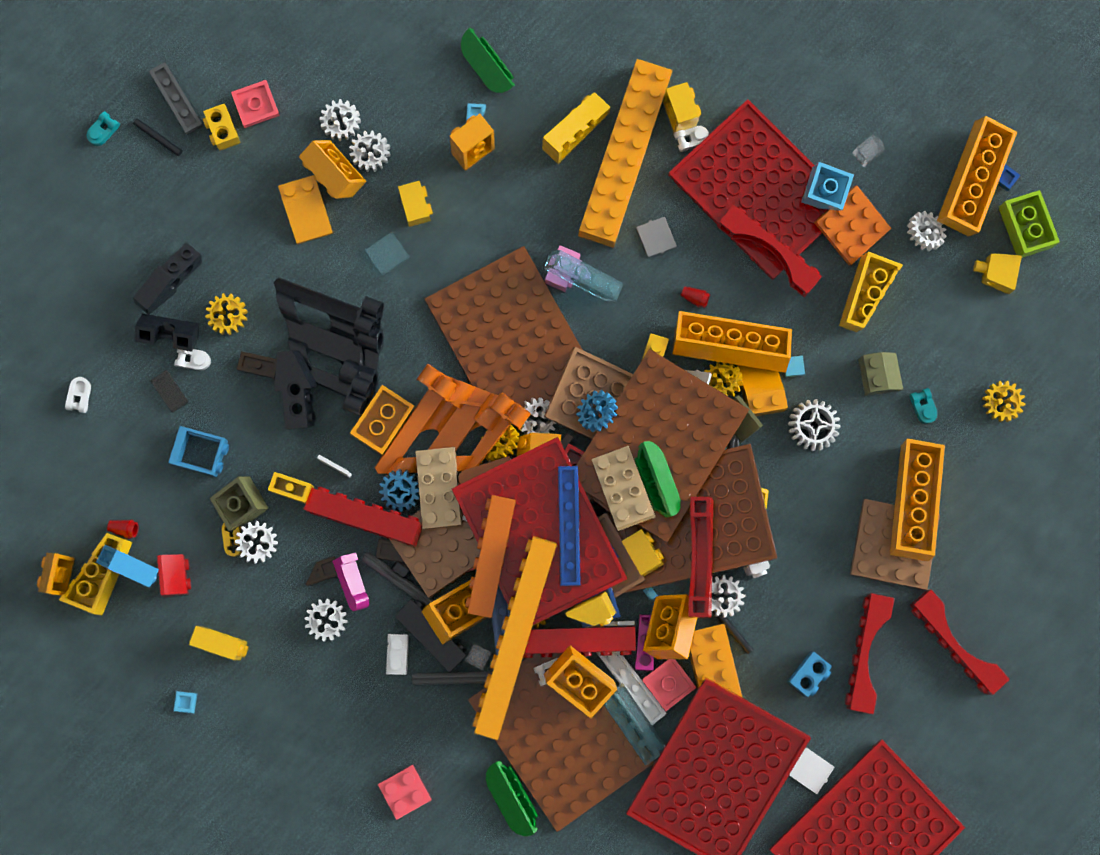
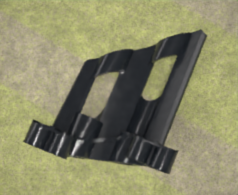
(352, 340)

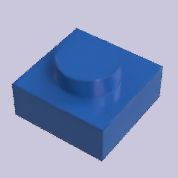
(1008, 178)

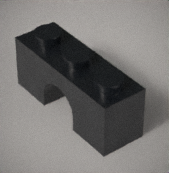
(152, 328)

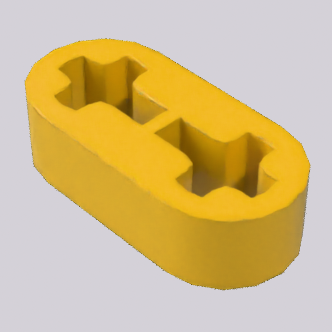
(227, 540)

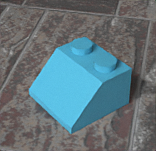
(827, 187)

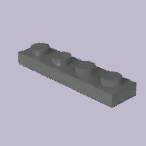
(176, 98)

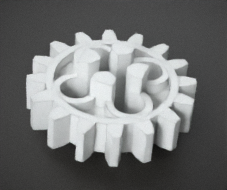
(344, 110)
(367, 140)
(926, 238)
(542, 427)
(260, 552)
(731, 587)
(329, 631)

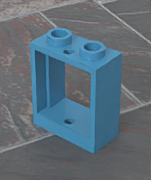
(180, 446)
(127, 566)

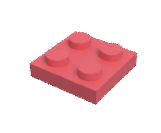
(255, 103)
(669, 683)
(404, 792)

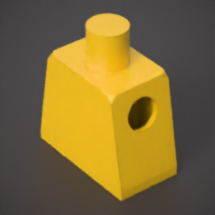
(999, 271)
(657, 344)

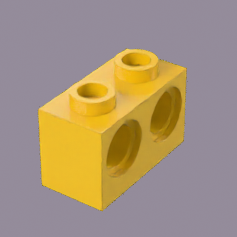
(225, 125)

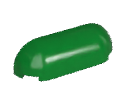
(486, 62)
(657, 479)
(511, 799)

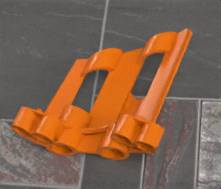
(453, 411)

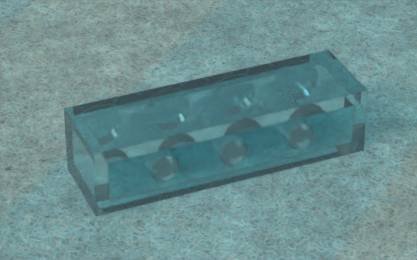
(583, 275)
(634, 725)

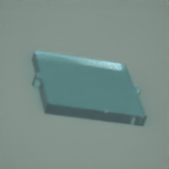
(387, 253)

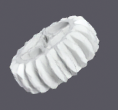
(813, 433)

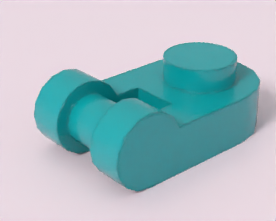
(97, 135)
(925, 413)

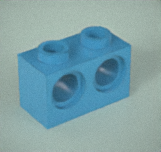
(805, 670)

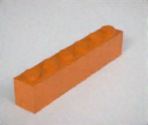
(491, 556)

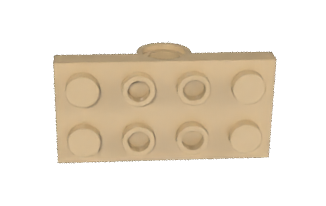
(436, 479)
(623, 488)

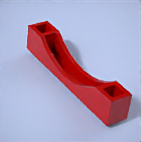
(740, 226)
(701, 567)
(932, 612)
(862, 694)

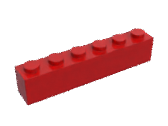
(363, 517)
(581, 639)

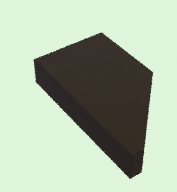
(322, 571)

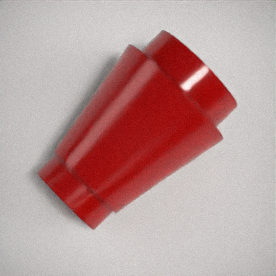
(696, 296)
(124, 528)

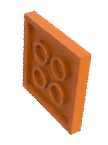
(854, 227)

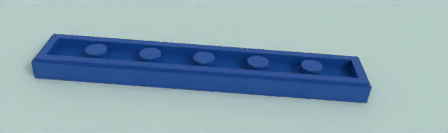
(569, 525)

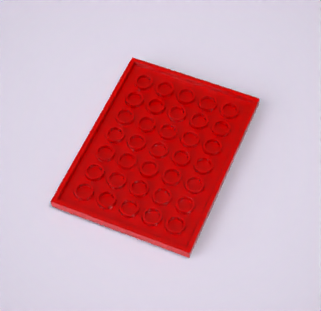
(756, 169)
(534, 486)
(718, 773)
(873, 811)

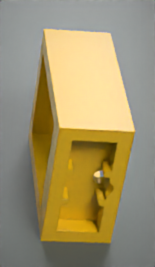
(219, 643)

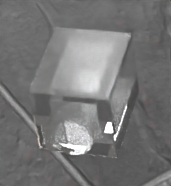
(869, 150)
(478, 656)

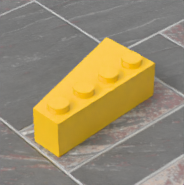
(575, 127)
(868, 288)
(95, 582)

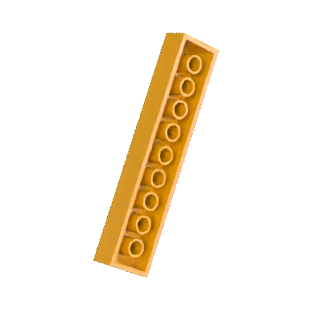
(625, 153)
(515, 638)

